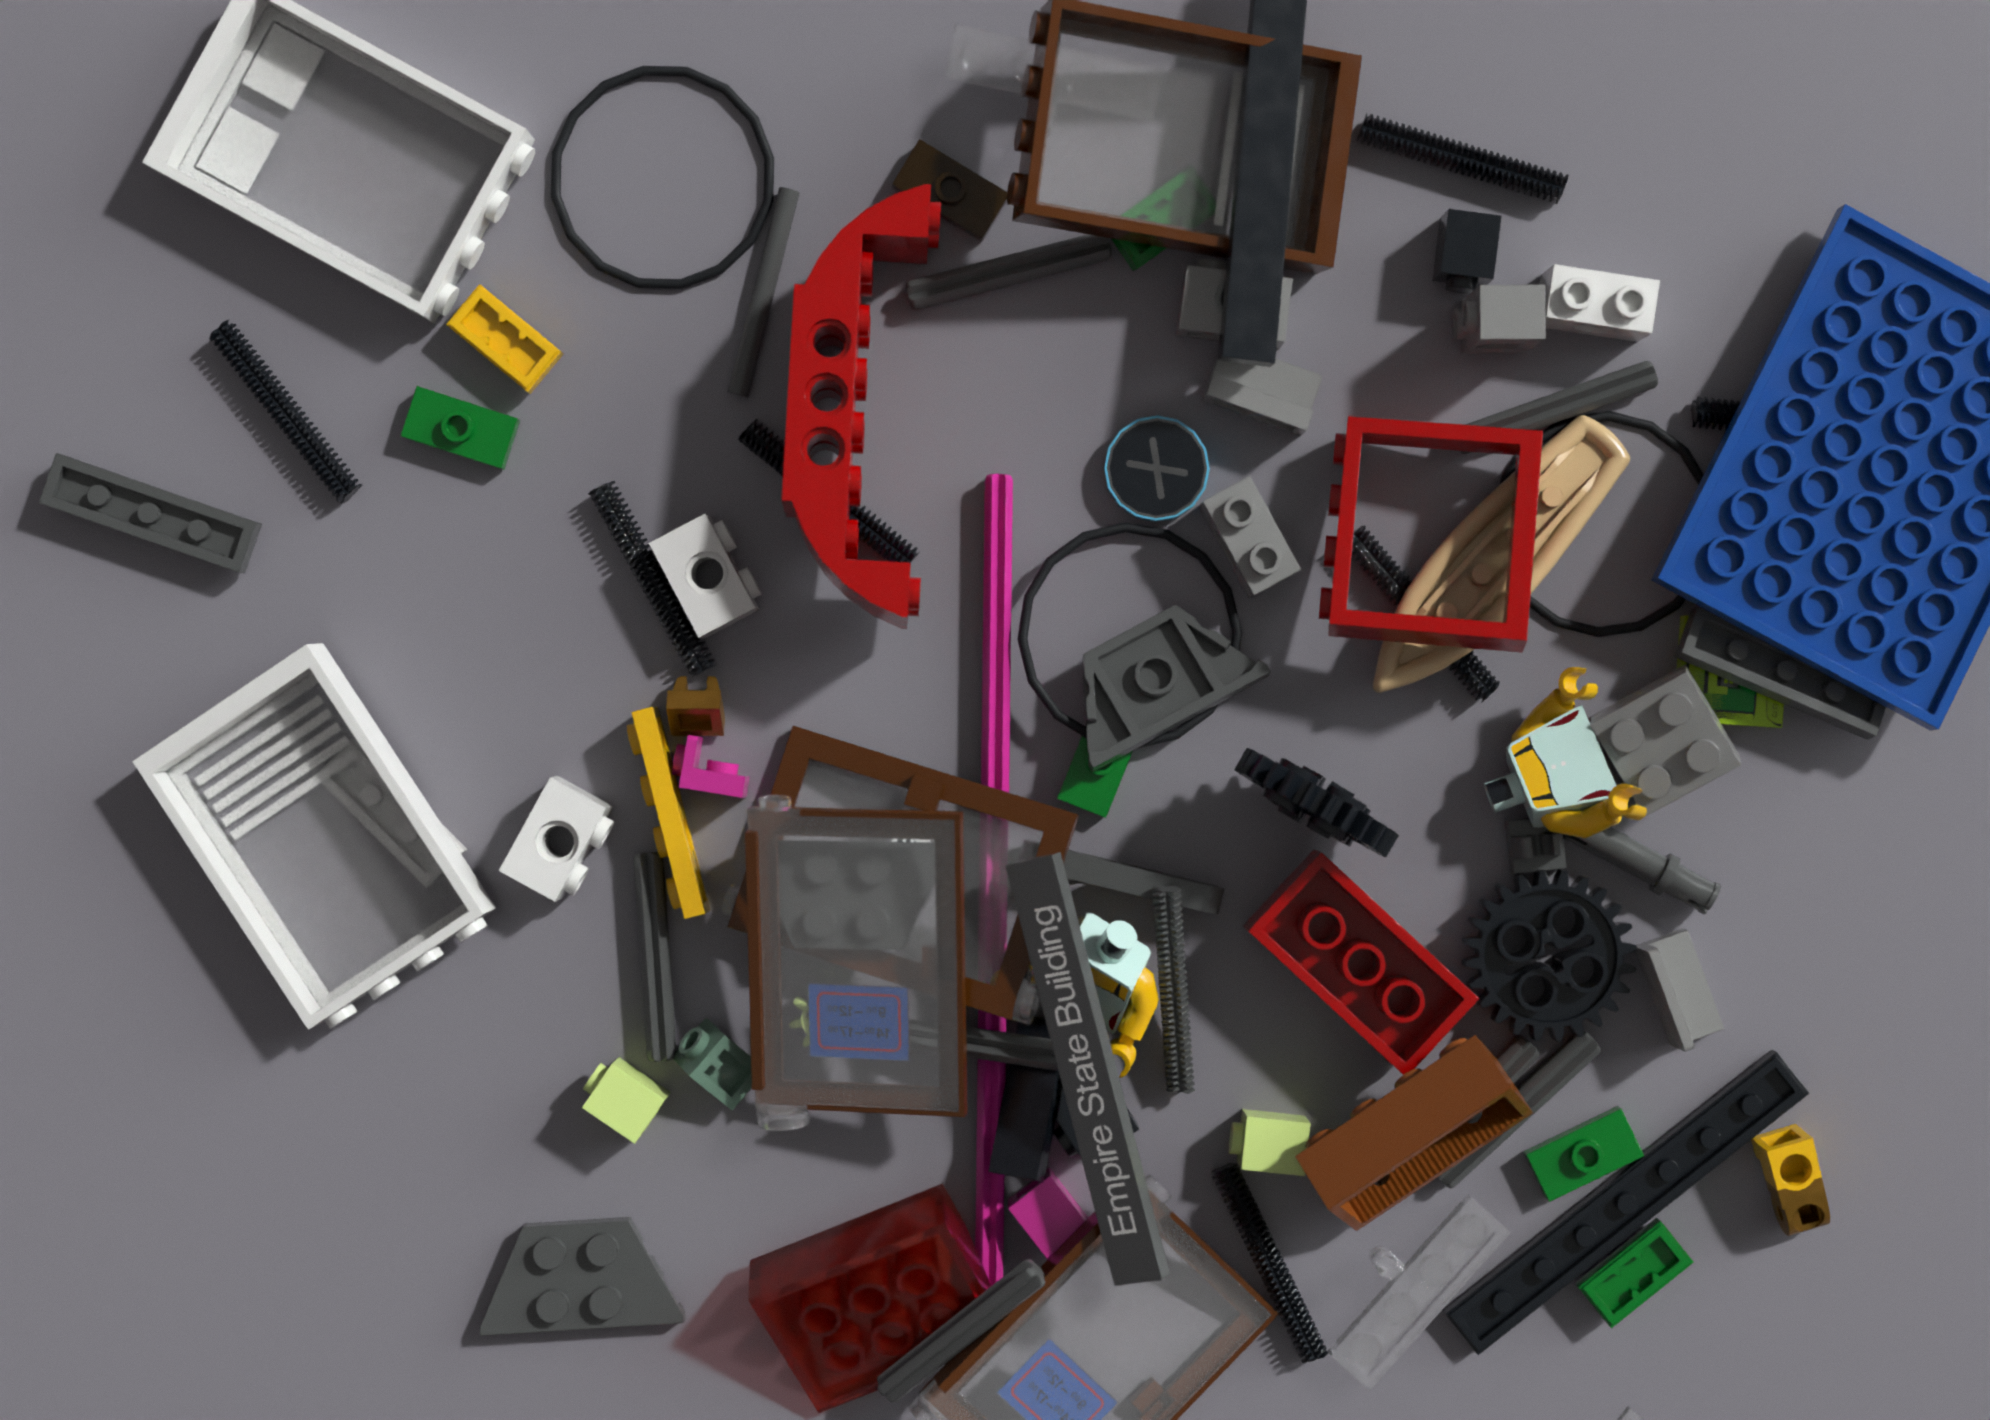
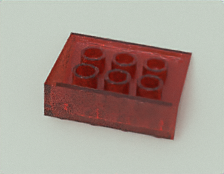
(866, 1293)

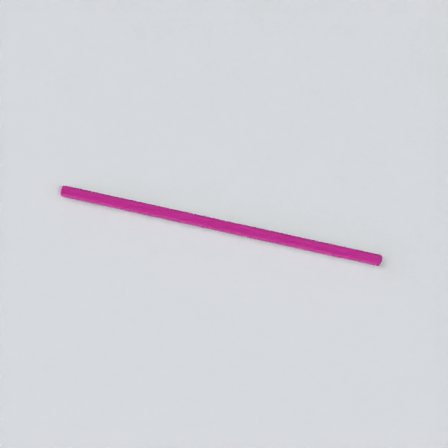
(995, 774)

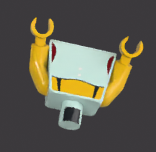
(1562, 769)
(1121, 980)

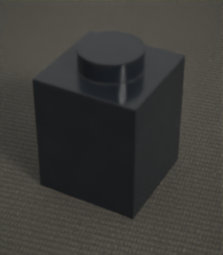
(1466, 250)

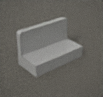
(1271, 395)
(1679, 988)

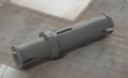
(1660, 871)

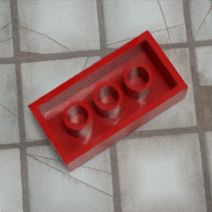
(1360, 962)

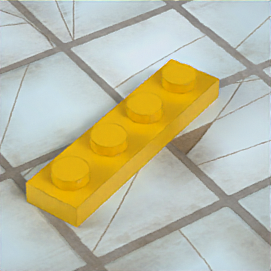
(673, 835)

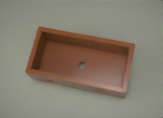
(1412, 1132)

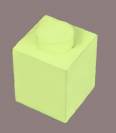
(624, 1098)
(1269, 1141)

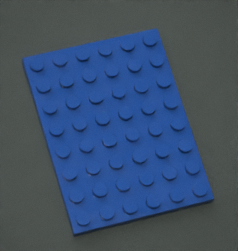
(1858, 477)

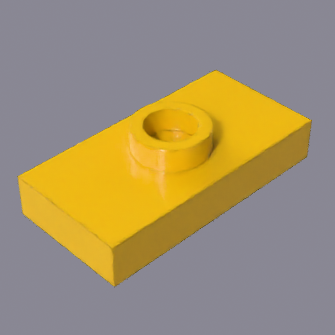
(504, 339)

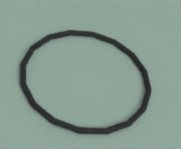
(621, 79)
(1695, 471)
(1067, 549)

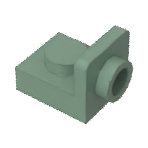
(715, 1063)

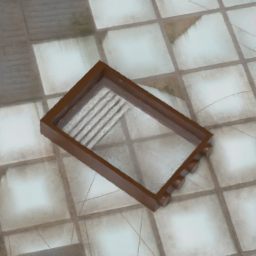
(1141, 130)

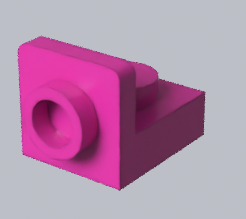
(716, 778)

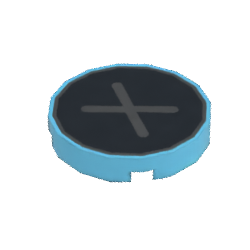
(1156, 468)

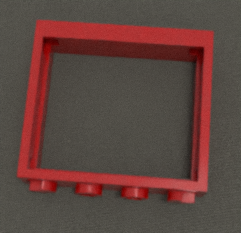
(1428, 630)

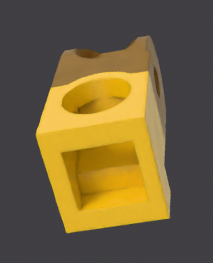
(1793, 1178)

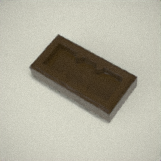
(964, 195)

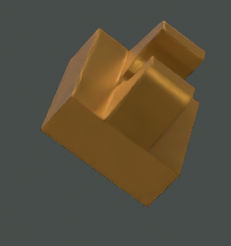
(695, 710)

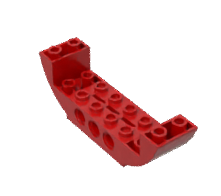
(831, 314)

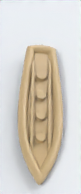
(1470, 566)

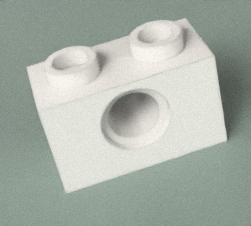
(1599, 302)
(680, 556)
(531, 857)

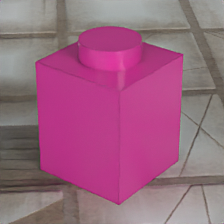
(1047, 1212)

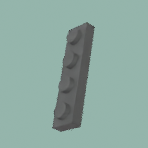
(150, 513)
(1756, 665)

